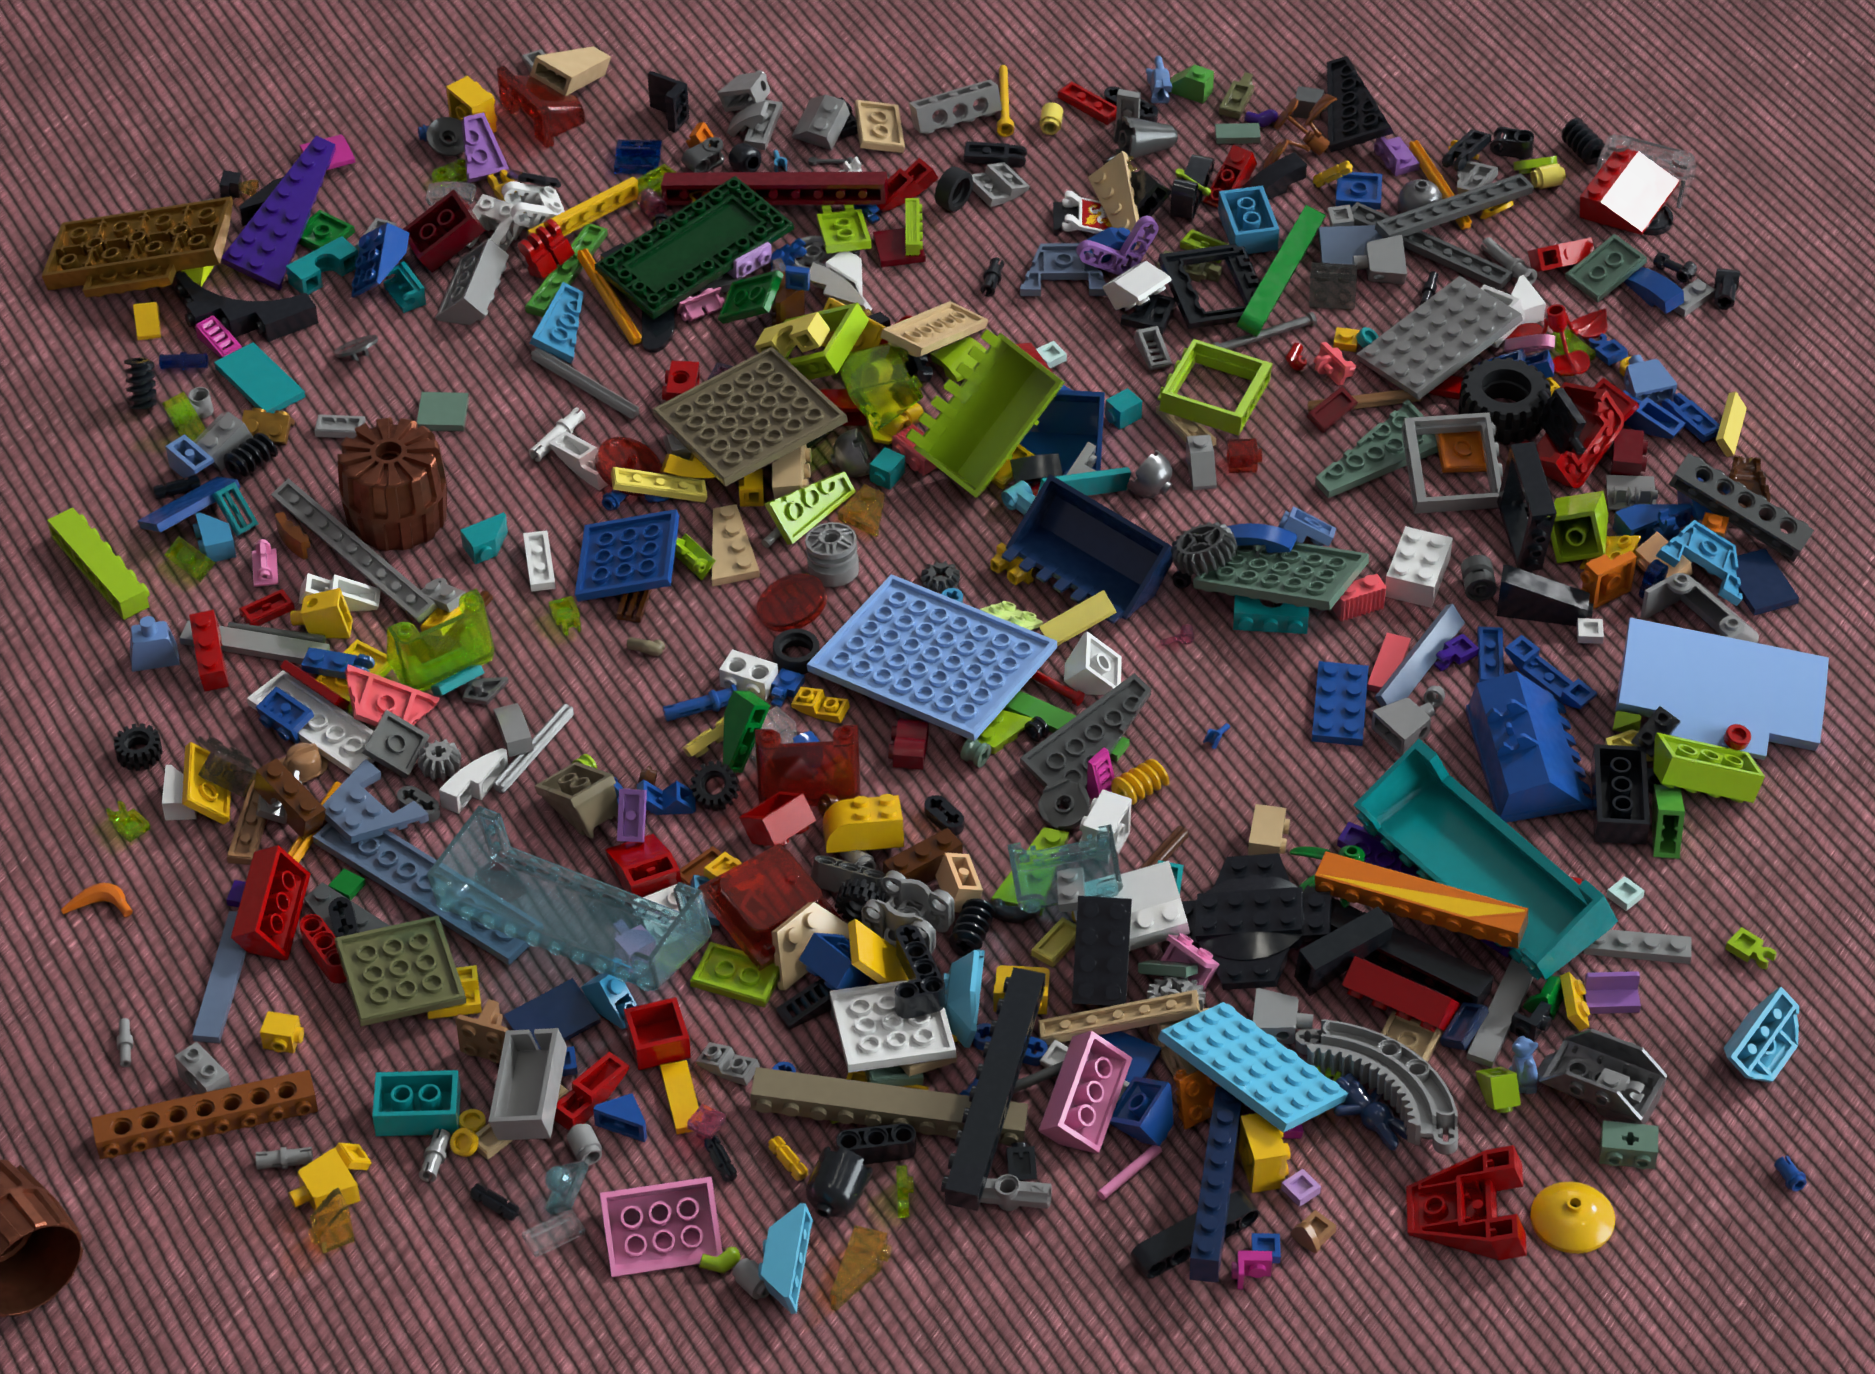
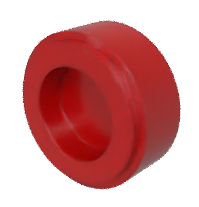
(1737, 737)

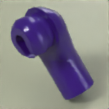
(1264, 119)

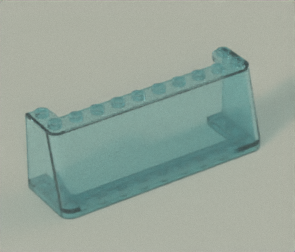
(564, 909)

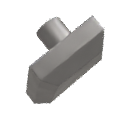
(484, 690)

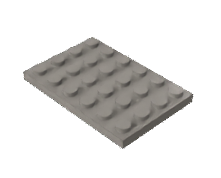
(1439, 337)

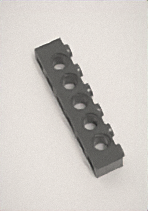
(1746, 518)

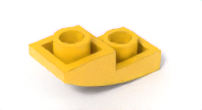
(815, 704)

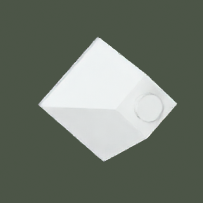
(1092, 667)

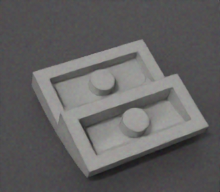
(998, 184)

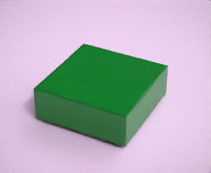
(347, 884)

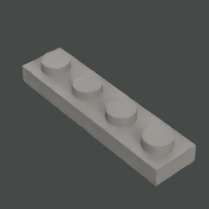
(1642, 946)

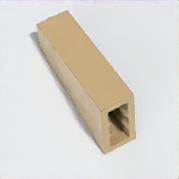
(570, 69)

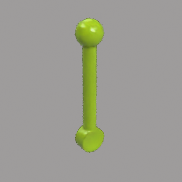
(1180, 174)

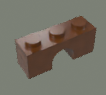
(303, 810)

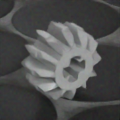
(439, 759)

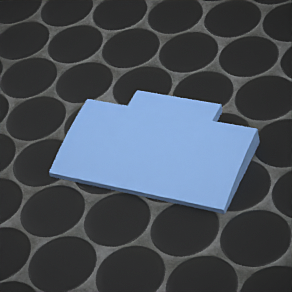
(1723, 682)

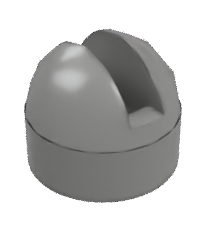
(1430, 696)

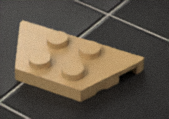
(794, 935)

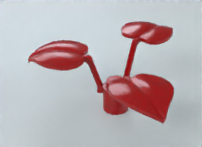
(1557, 319)

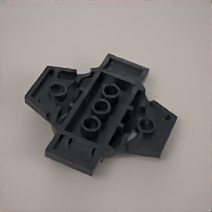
(1255, 920)

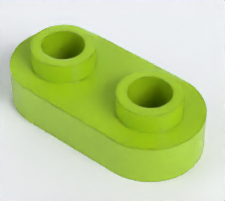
(1526, 166)

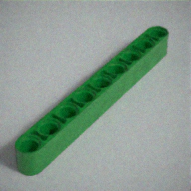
(1281, 271)

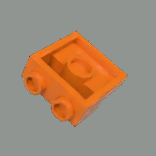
(1608, 578)

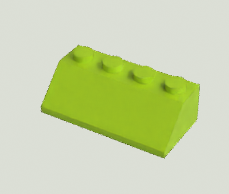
(1706, 768)

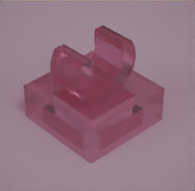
(706, 1122)

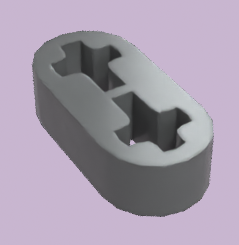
(421, 798)

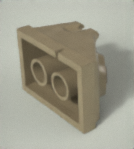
(581, 796)

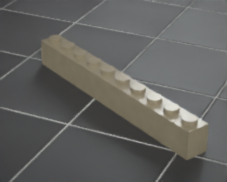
(871, 1104)

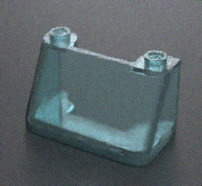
(1036, 870)

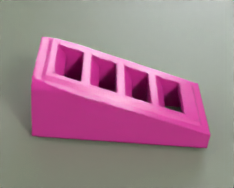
(213, 327)
(1099, 774)

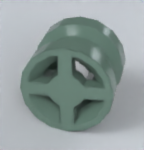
(976, 752)

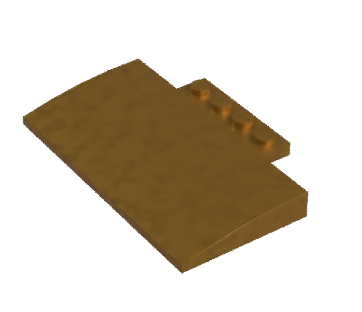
(138, 247)

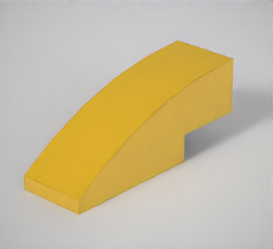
(682, 467)

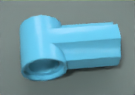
(1018, 497)

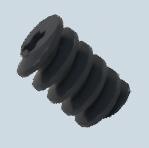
(1582, 141)
(142, 382)
(249, 455)
(971, 926)

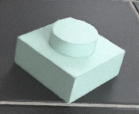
(1052, 354)
(1625, 893)

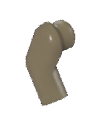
(648, 647)

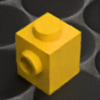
(281, 1032)

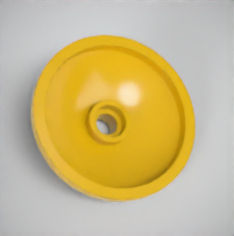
(1570, 1227)

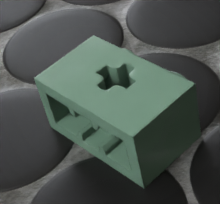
(1628, 1144)

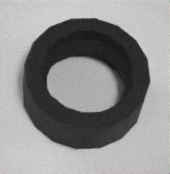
(953, 188)
(792, 638)

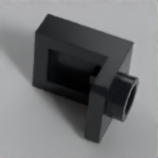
(1532, 1026)

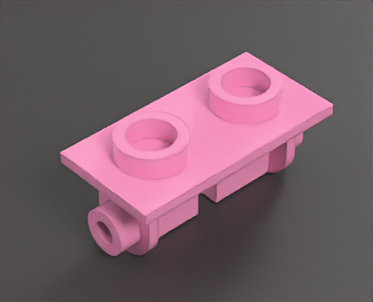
(692, 306)
(264, 564)

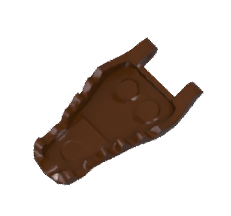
(1749, 474)

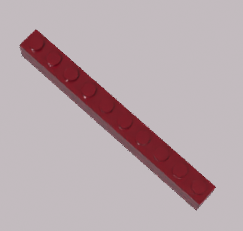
(784, 187)

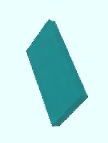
(259, 379)

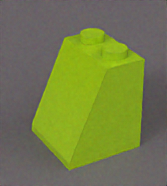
(1580, 527)

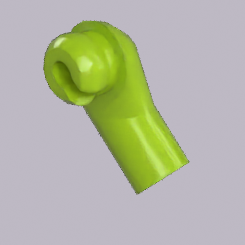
(721, 1263)

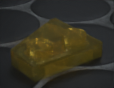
(864, 510)

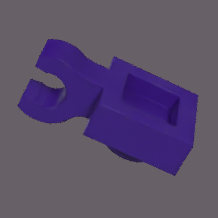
(1457, 649)

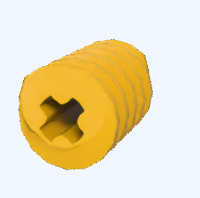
(1140, 780)

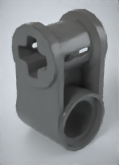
(704, 157)

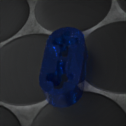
(1654, 574)

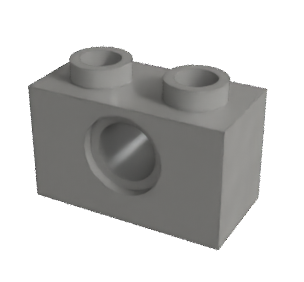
(200, 1070)

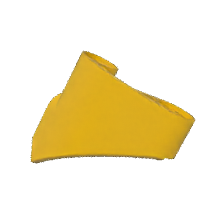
(904, 420)

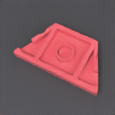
(374, 694)

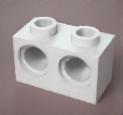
(748, 673)

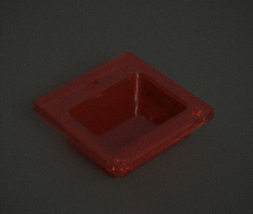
(759, 898)

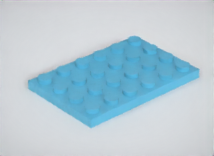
(1253, 1066)

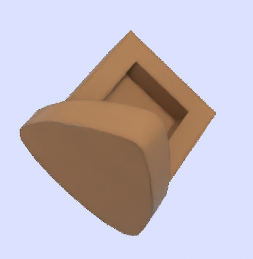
(1313, 1231)

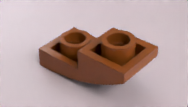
(292, 536)

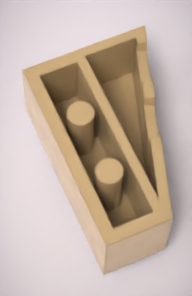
(791, 471)

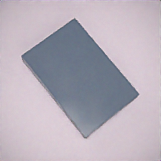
(1341, 243)

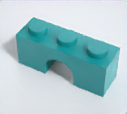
(335, 256)
(1254, 616)

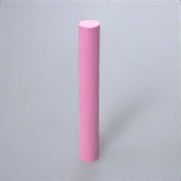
(1129, 1172)

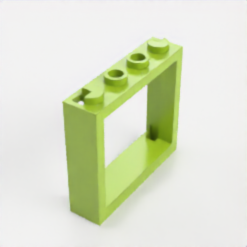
(848, 324)
(1223, 360)

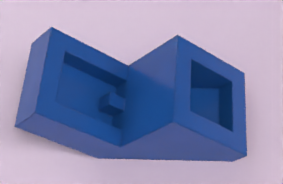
(672, 800)

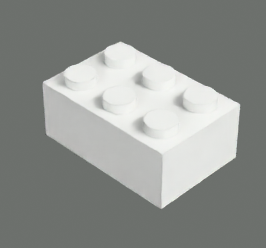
(1418, 566)

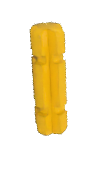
(1332, 174)
(788, 1158)

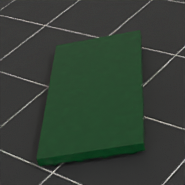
(693, 247)

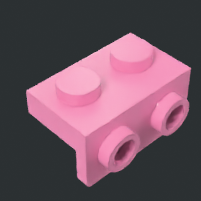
(1184, 951)

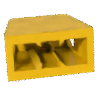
(324, 614)
(321, 1177)

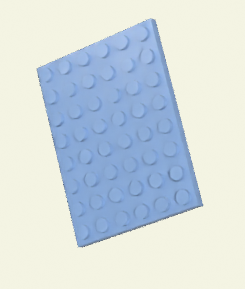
(932, 657)

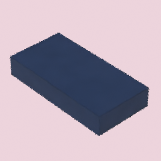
(1464, 1026)

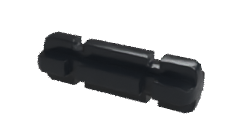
(176, 487)
(720, 1158)
(494, 1201)

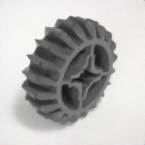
(1203, 548)

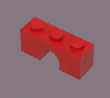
(208, 650)

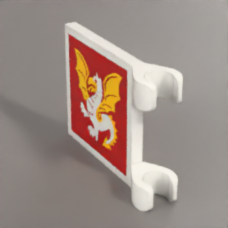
(1090, 214)

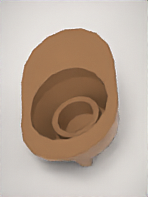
(305, 759)

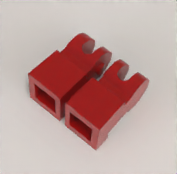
(545, 249)

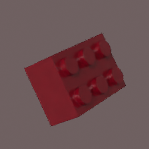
(443, 230)

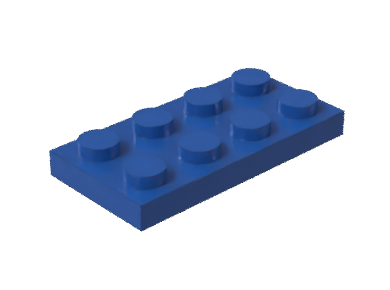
(1340, 703)

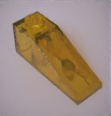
(860, 1263)

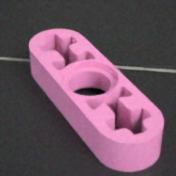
(1530, 343)

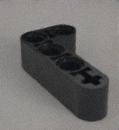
(1185, 194)
(926, 987)

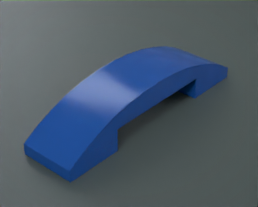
(1273, 537)
(1527, 659)

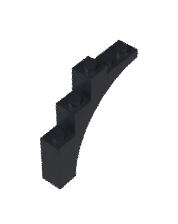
(269, 318)

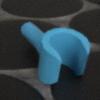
(779, 161)

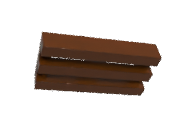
(641, 609)

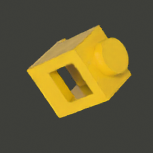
(751, 489)

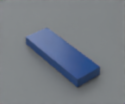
(1490, 652)

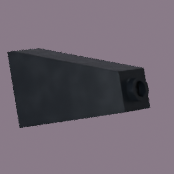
(1540, 599)
(1334, 952)

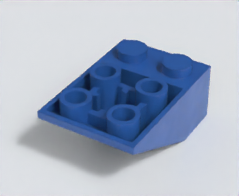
(377, 256)

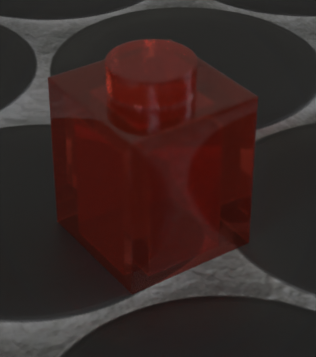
(1243, 455)

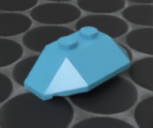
(963, 995)
(1765, 1038)
(786, 1255)

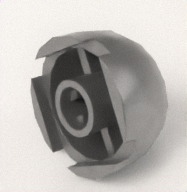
(1418, 194)
(851, 454)
(1152, 477)

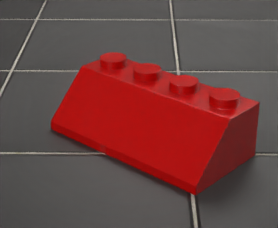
(271, 904)
(1401, 994)

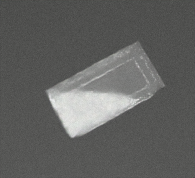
(553, 1233)

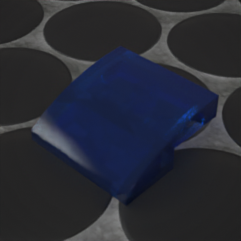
(637, 156)

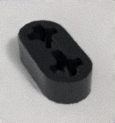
(946, 813)
(349, 918)

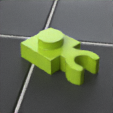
(1748, 946)

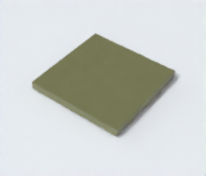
(400, 970)

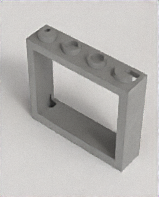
(1451, 424)

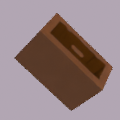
(787, 303)

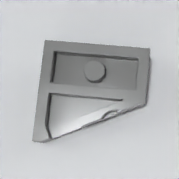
(1475, 176)

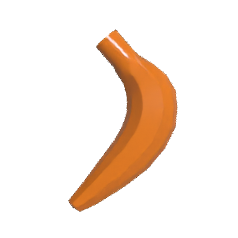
(100, 893)

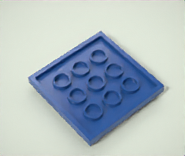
(627, 555)

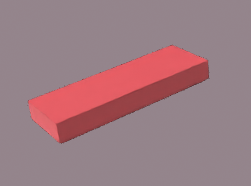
(1389, 658)

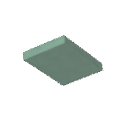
(1606, 268)

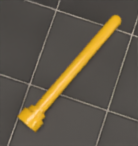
(1005, 125)

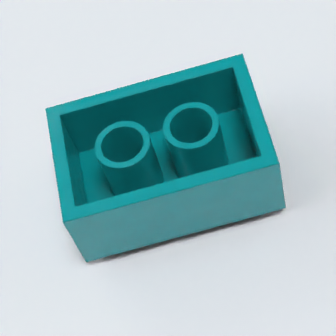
(416, 1102)

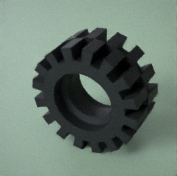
(142, 756)
(725, 796)
(854, 896)

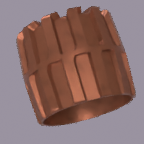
(393, 484)
(36, 1243)

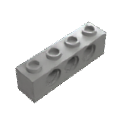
(923, 109)

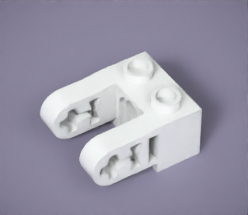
(536, 201)
(496, 215)

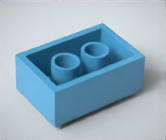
(1248, 219)

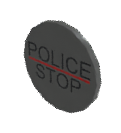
(356, 346)

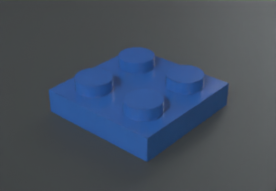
(1360, 188)

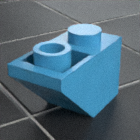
(215, 538)
(609, 997)

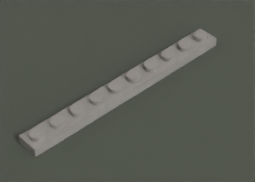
(354, 551)

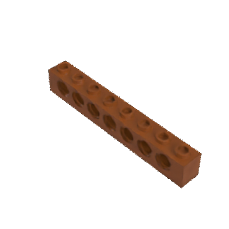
(204, 1114)

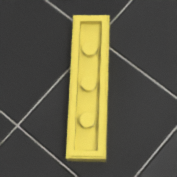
(658, 484)

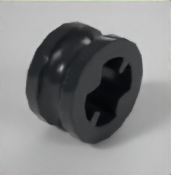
(1036, 729)

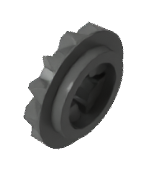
(940, 583)

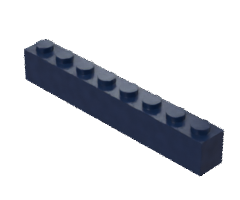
(1215, 1187)

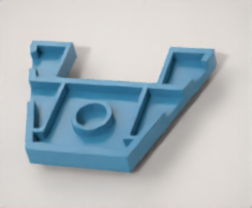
(1709, 551)

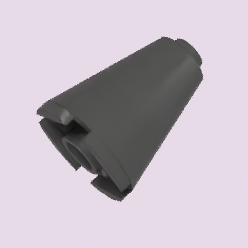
(1143, 137)

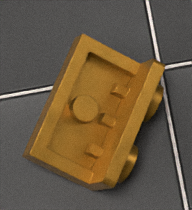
(273, 425)

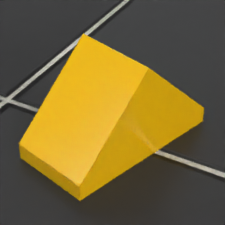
(147, 320)

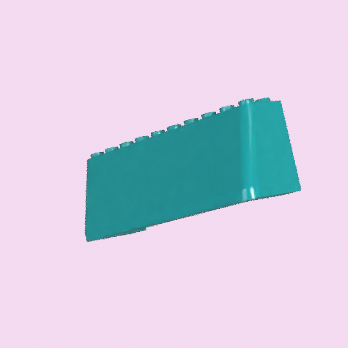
(1470, 848)

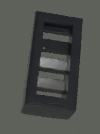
(811, 993)

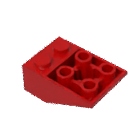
(644, 866)

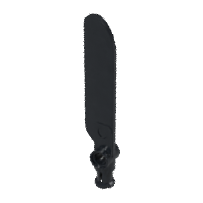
(657, 332)

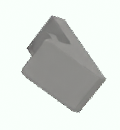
(1085, 460)

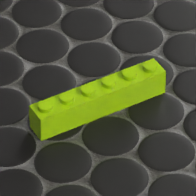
(99, 563)

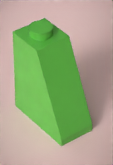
(1667, 821)

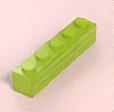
(913, 226)

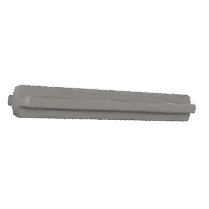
(539, 742)

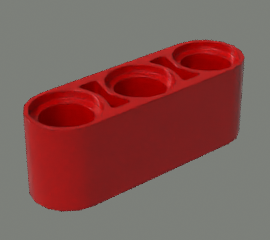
(321, 945)

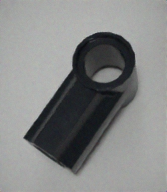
(1726, 286)

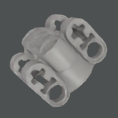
(909, 904)

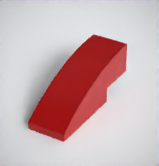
(908, 184)
(590, 1089)

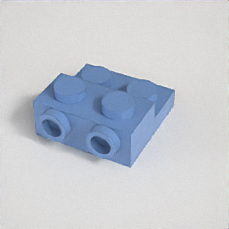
(1307, 525)

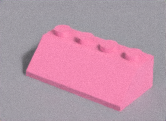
(1085, 1093)

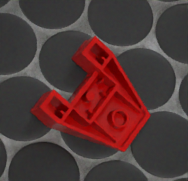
(1461, 1205)

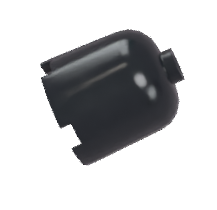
(837, 1182)

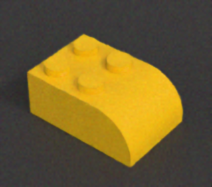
(864, 824)

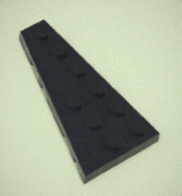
(1355, 114)

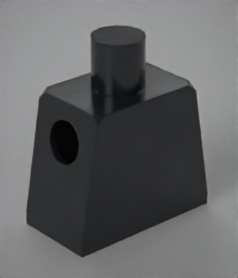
(1149, 192)

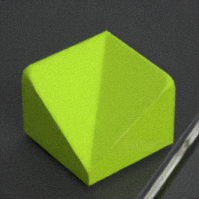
(1626, 721)

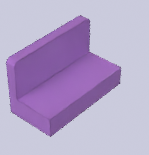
(631, 815)
(1612, 992)

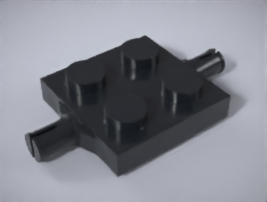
(1562, 421)

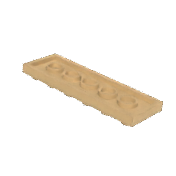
(933, 329)

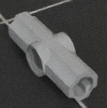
(1021, 1193)

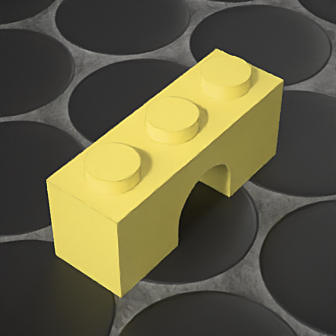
(805, 332)

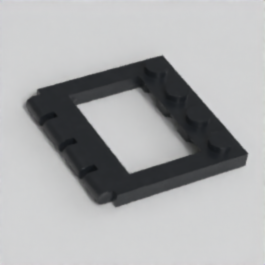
(1187, 298)

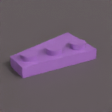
(481, 149)

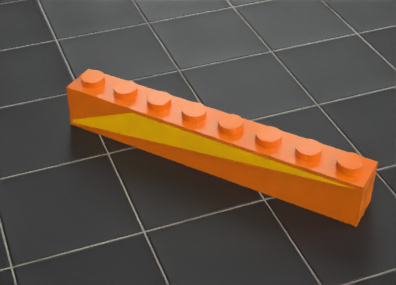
(1422, 900)

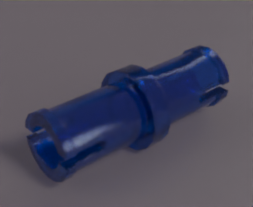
(183, 361)

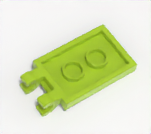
(843, 229)

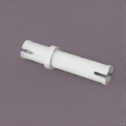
(563, 425)

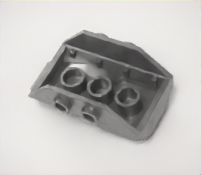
(1583, 1058)

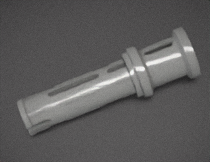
(1513, 264)

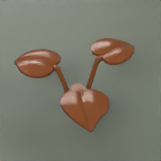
(1312, 140)

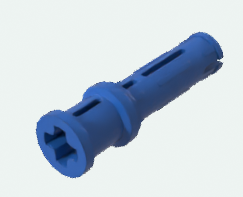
(712, 701)

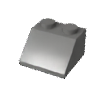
(822, 121)
(222, 436)

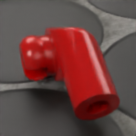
(1294, 357)

